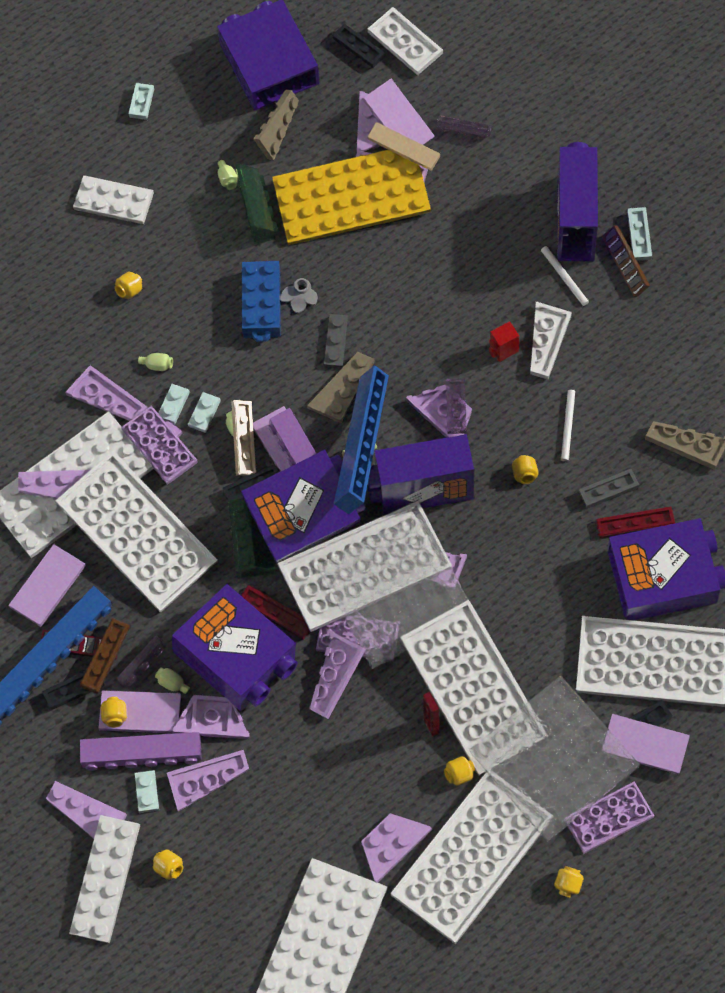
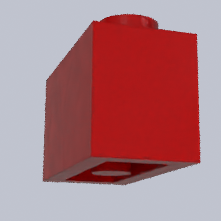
(504, 341)

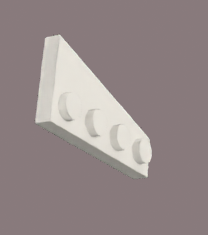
(547, 338)

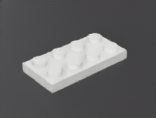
(405, 41)
(113, 199)

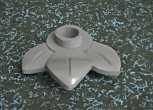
(299, 298)

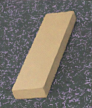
(403, 146)
(243, 438)

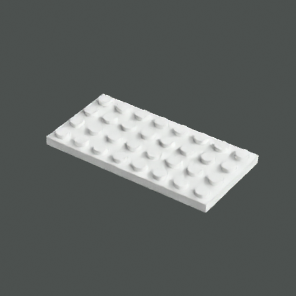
(40, 520)
(136, 531)
(306, 580)
(652, 661)
(464, 674)
(467, 860)
(323, 932)

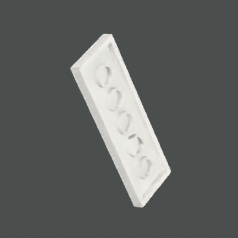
(104, 879)

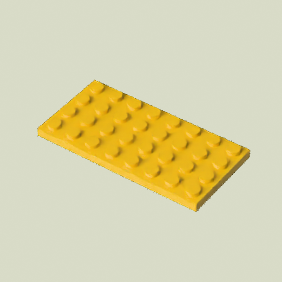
(349, 195)

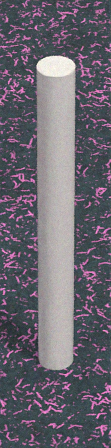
(564, 275)
(568, 425)

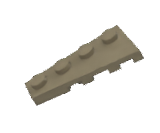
(275, 129)
(341, 391)
(695, 446)

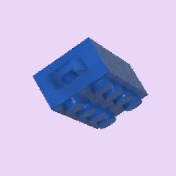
(261, 300)

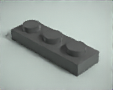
(336, 341)
(608, 488)

